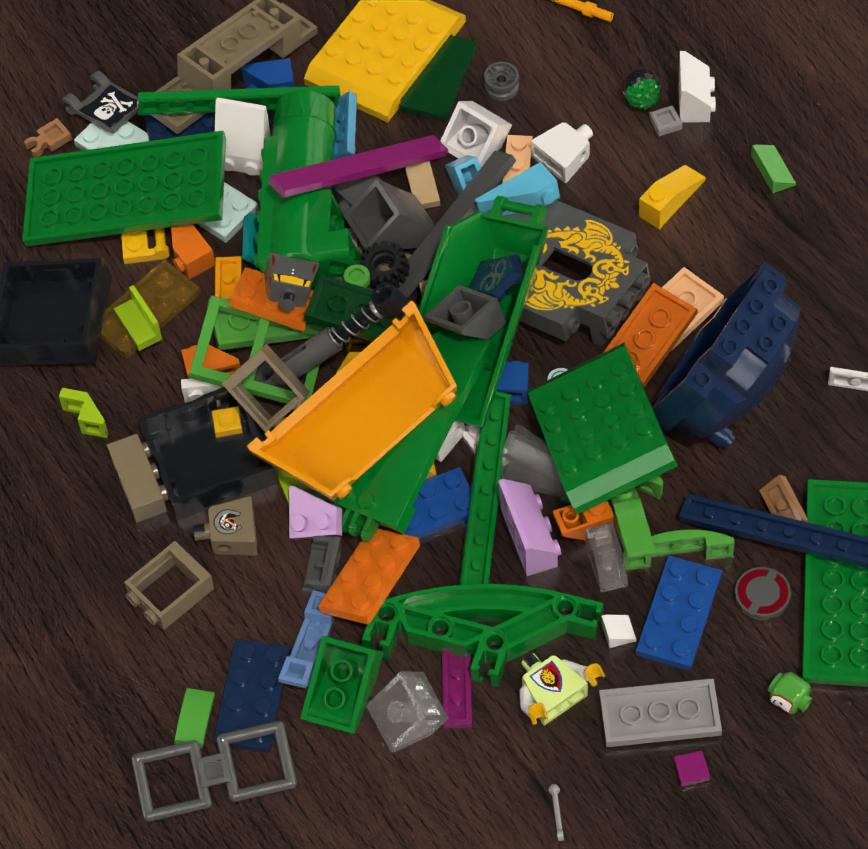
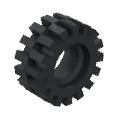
(381, 254)

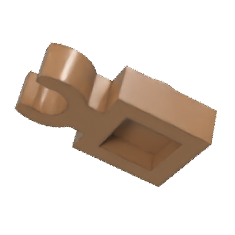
(49, 136)

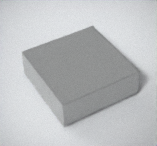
(665, 120)

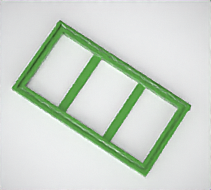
(256, 388)

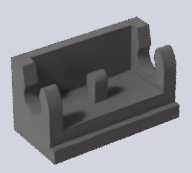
(322, 564)

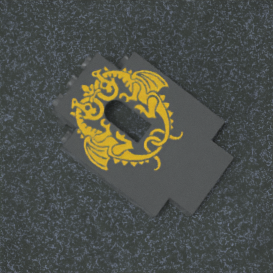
(601, 299)

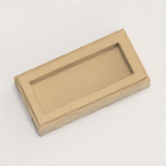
(423, 184)

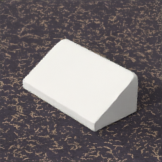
(848, 379)

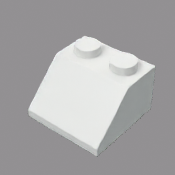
(695, 90)
(474, 132)

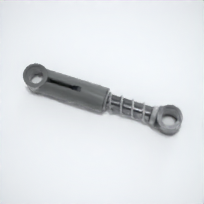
(385, 302)

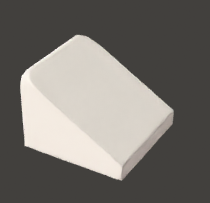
(617, 630)

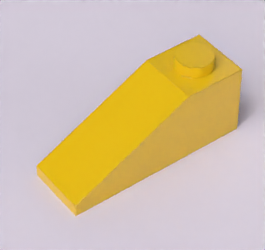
(668, 195)

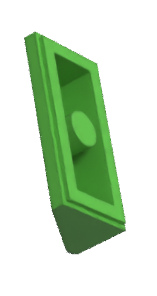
(772, 167)

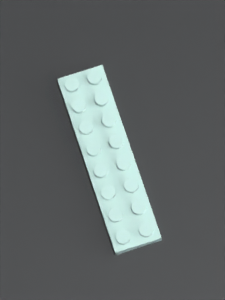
(234, 202)

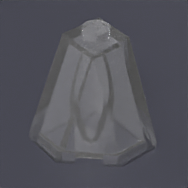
(530, 462)

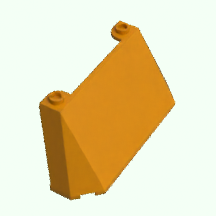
(362, 410)

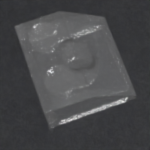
(406, 710)

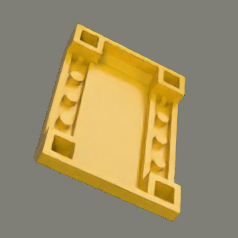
(383, 51)

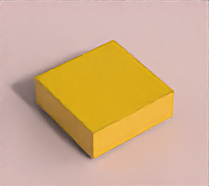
(227, 422)

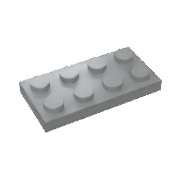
(660, 712)

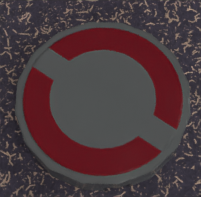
(762, 593)

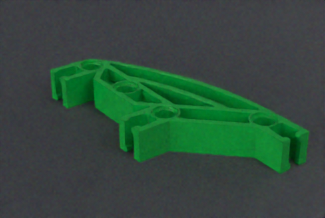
(527, 613)

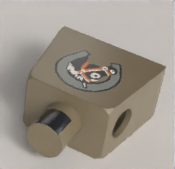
(230, 528)

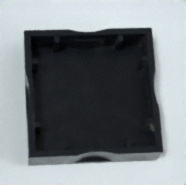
(52, 311)
(196, 464)

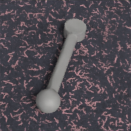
(554, 790)

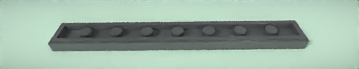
(485, 180)

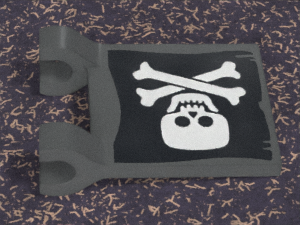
(106, 107)

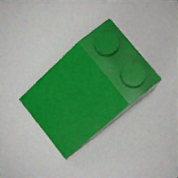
(341, 684)

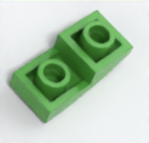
(194, 716)

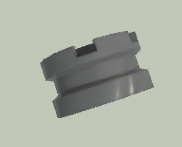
(501, 81)

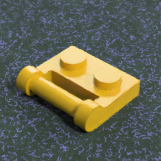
(136, 247)

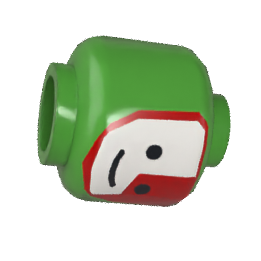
(790, 693)

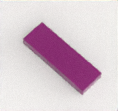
(456, 690)

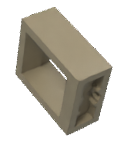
(250, 404)
(143, 578)

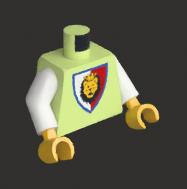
(554, 686)

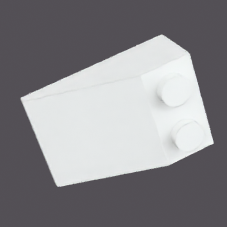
(245, 133)

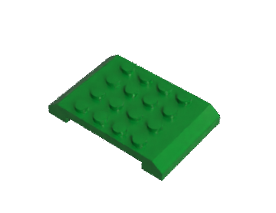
(601, 429)

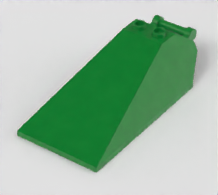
(458, 257)

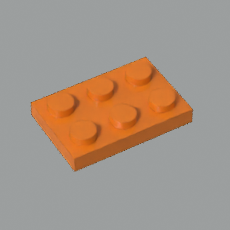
(252, 298)

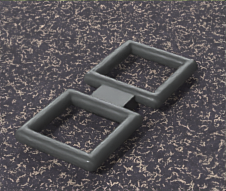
(213, 771)

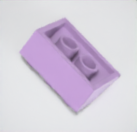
(528, 527)

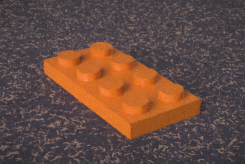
(654, 329)
(369, 576)

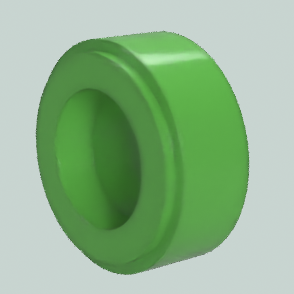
(357, 275)

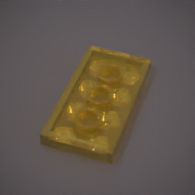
(166, 295)

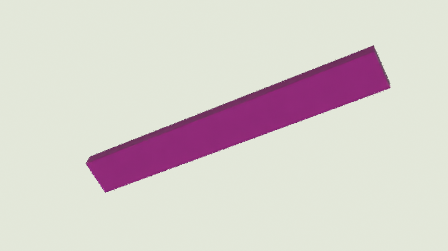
(357, 166)

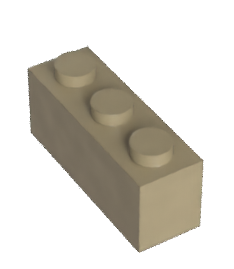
(138, 477)

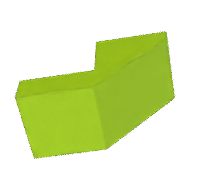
(89, 417)

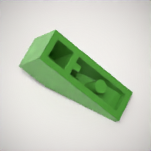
(631, 524)

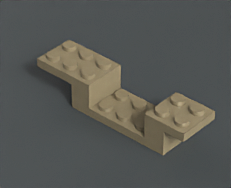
(230, 46)

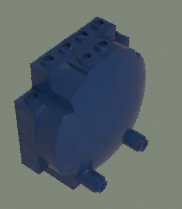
(731, 360)

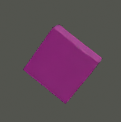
(691, 768)

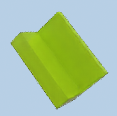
(138, 321)

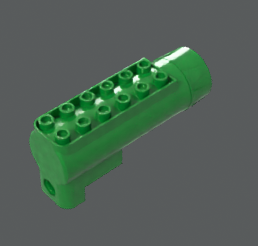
(311, 222)

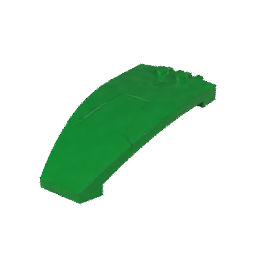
(392, 484)

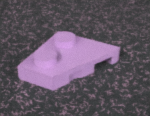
(312, 516)

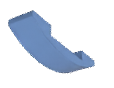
(300, 665)

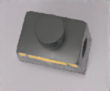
(289, 280)

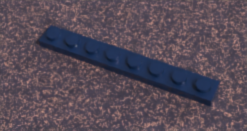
(775, 530)

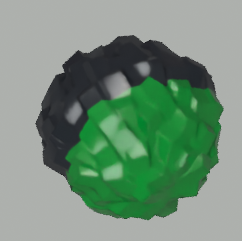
(641, 89)

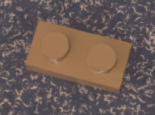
(782, 500)

